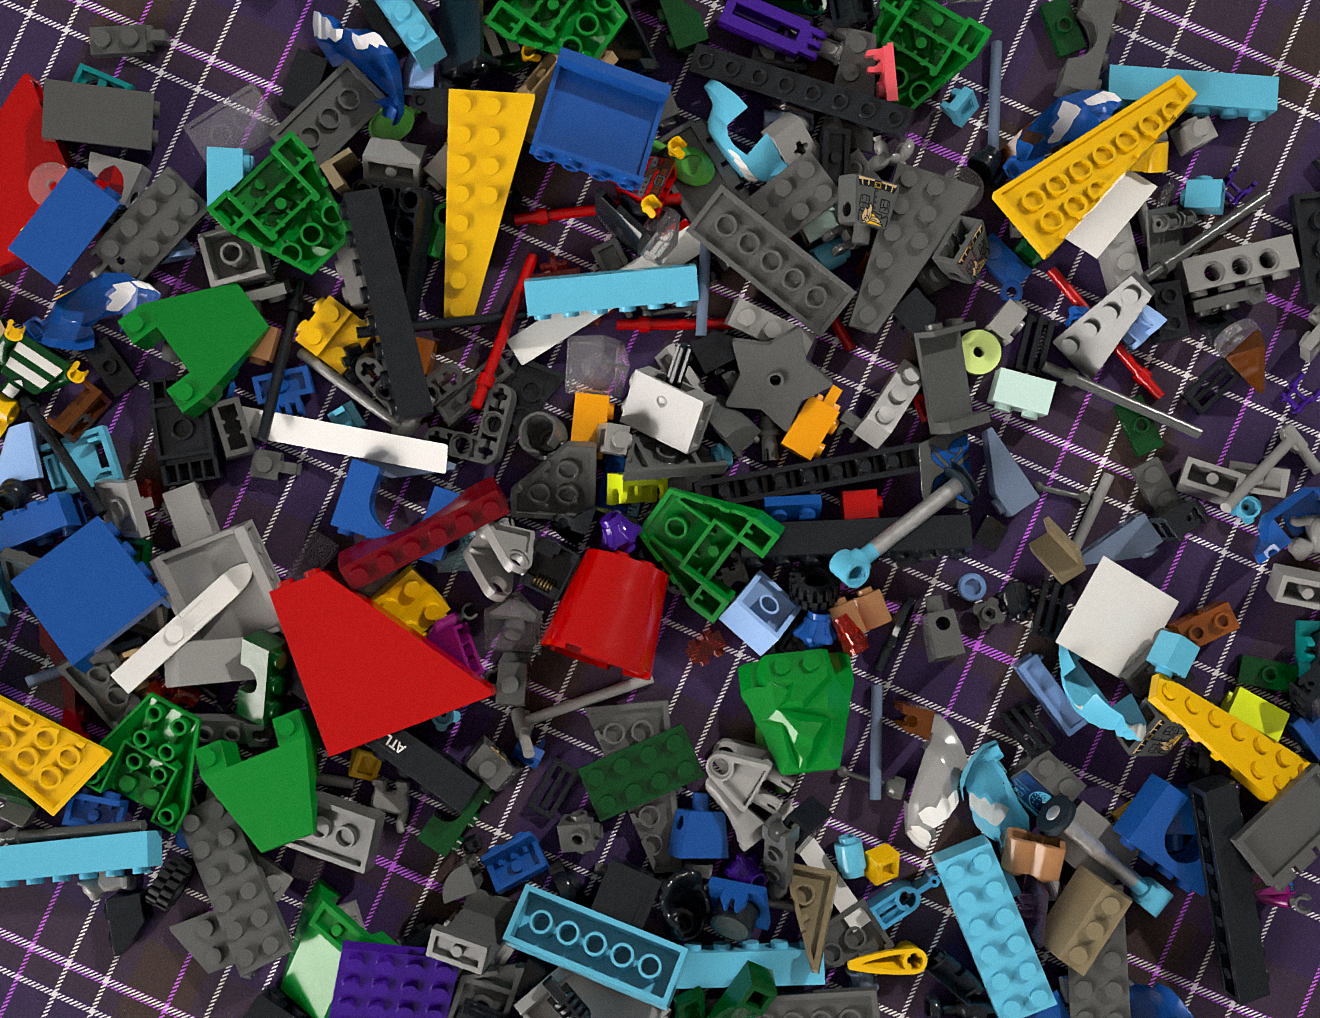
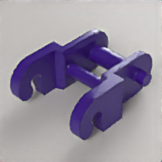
(1241, 193)
(1293, 385)

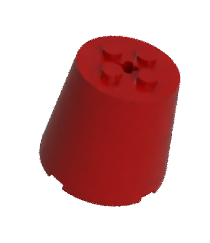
(610, 613)

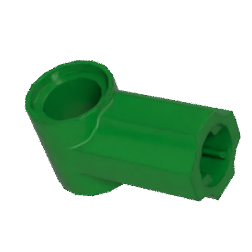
(438, 235)

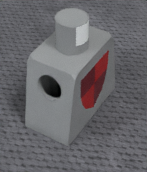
(121, 175)

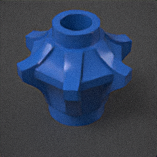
(816, 629)

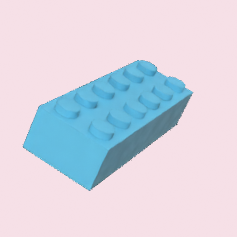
(993, 928)
(596, 947)

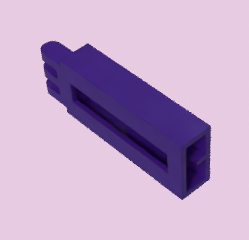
(760, 22)

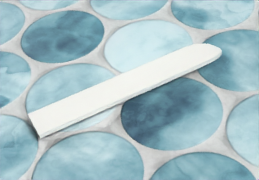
(182, 627)

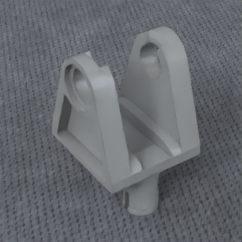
(494, 556)
(745, 772)

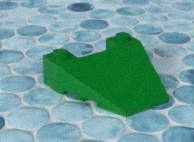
(209, 334)
(694, 538)
(272, 791)

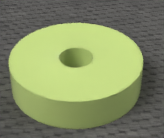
(990, 352)

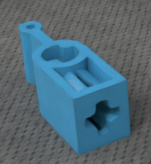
(890, 908)

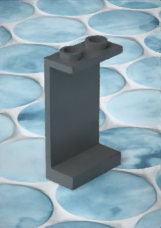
(99, 115)
(946, 378)
(474, 934)

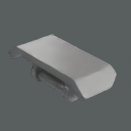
(207, 663)

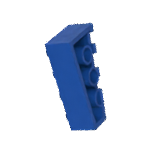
(42, 522)

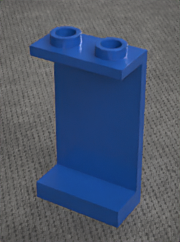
(66, 224)

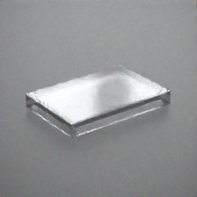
(236, 122)

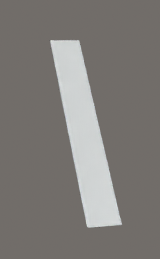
(844, 898)

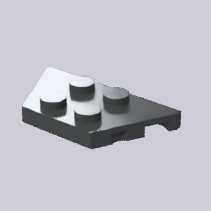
(657, 460)
(204, 941)
(493, 988)

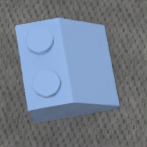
(760, 613)

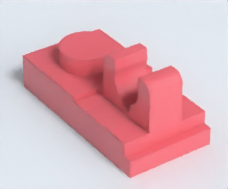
(887, 85)

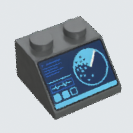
(1042, 779)

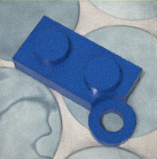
(1006, 268)

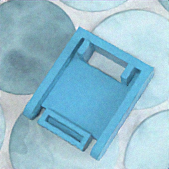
(87, 459)

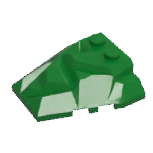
(553, 24)
(928, 45)
(285, 208)
(800, 706)

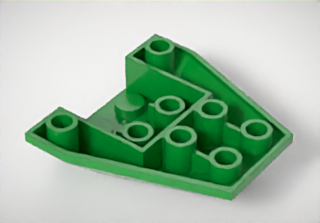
(153, 759)
(318, 946)

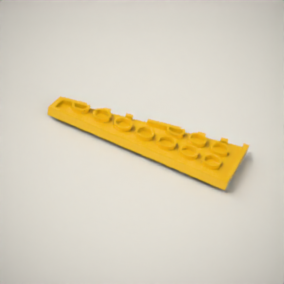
(482, 157)
(1069, 184)
(44, 756)
(1253, 757)

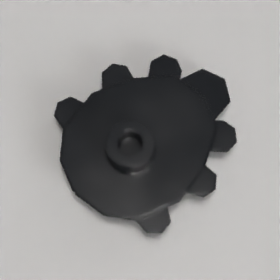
(1017, 600)

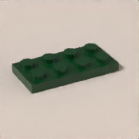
(641, 772)

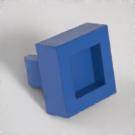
(535, 760)

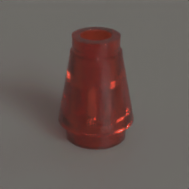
(850, 636)

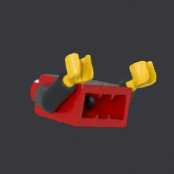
(658, 182)

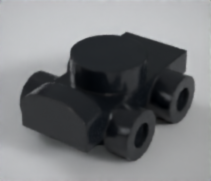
(352, 353)

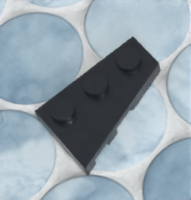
(533, 387)

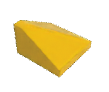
(363, 764)

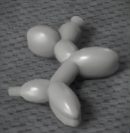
(885, 157)

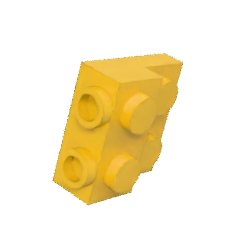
(330, 332)
(412, 600)

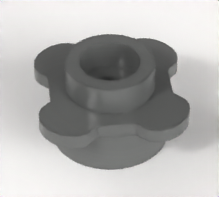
(980, 613)

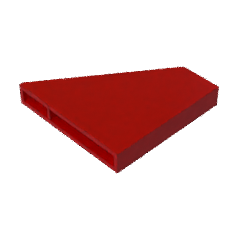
(20, 153)
(364, 664)

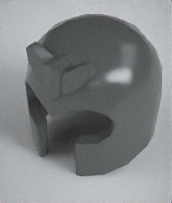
(542, 434)

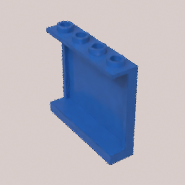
(599, 119)
(89, 591)

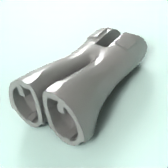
(746, 825)

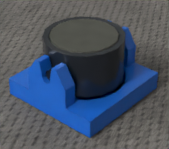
(737, 908)

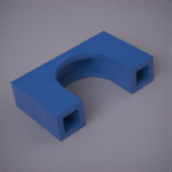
(357, 512)
(1145, 826)

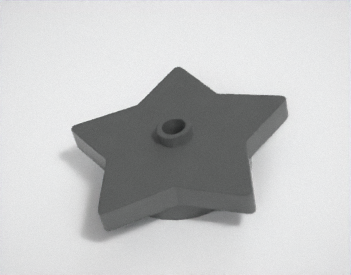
(780, 357)

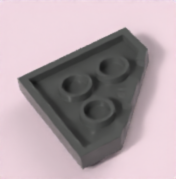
(559, 484)

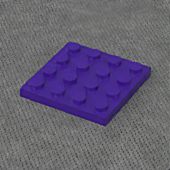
(391, 982)

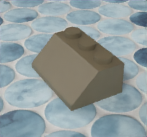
(1083, 919)

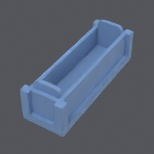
(1048, 693)

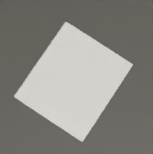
(1111, 214)
(1115, 618)

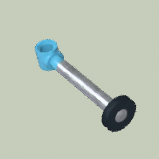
(854, 565)
(1058, 817)

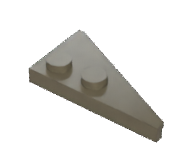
(813, 900)

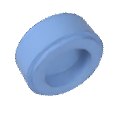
(971, 587)

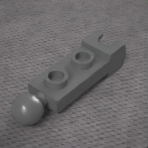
(233, 729)
(778, 855)

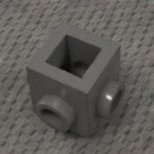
(579, 832)

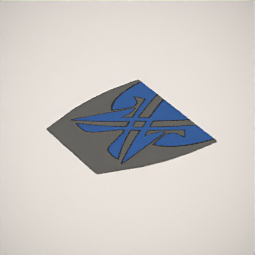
(935, 456)

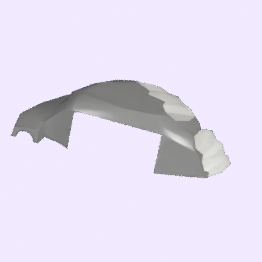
(936, 784)

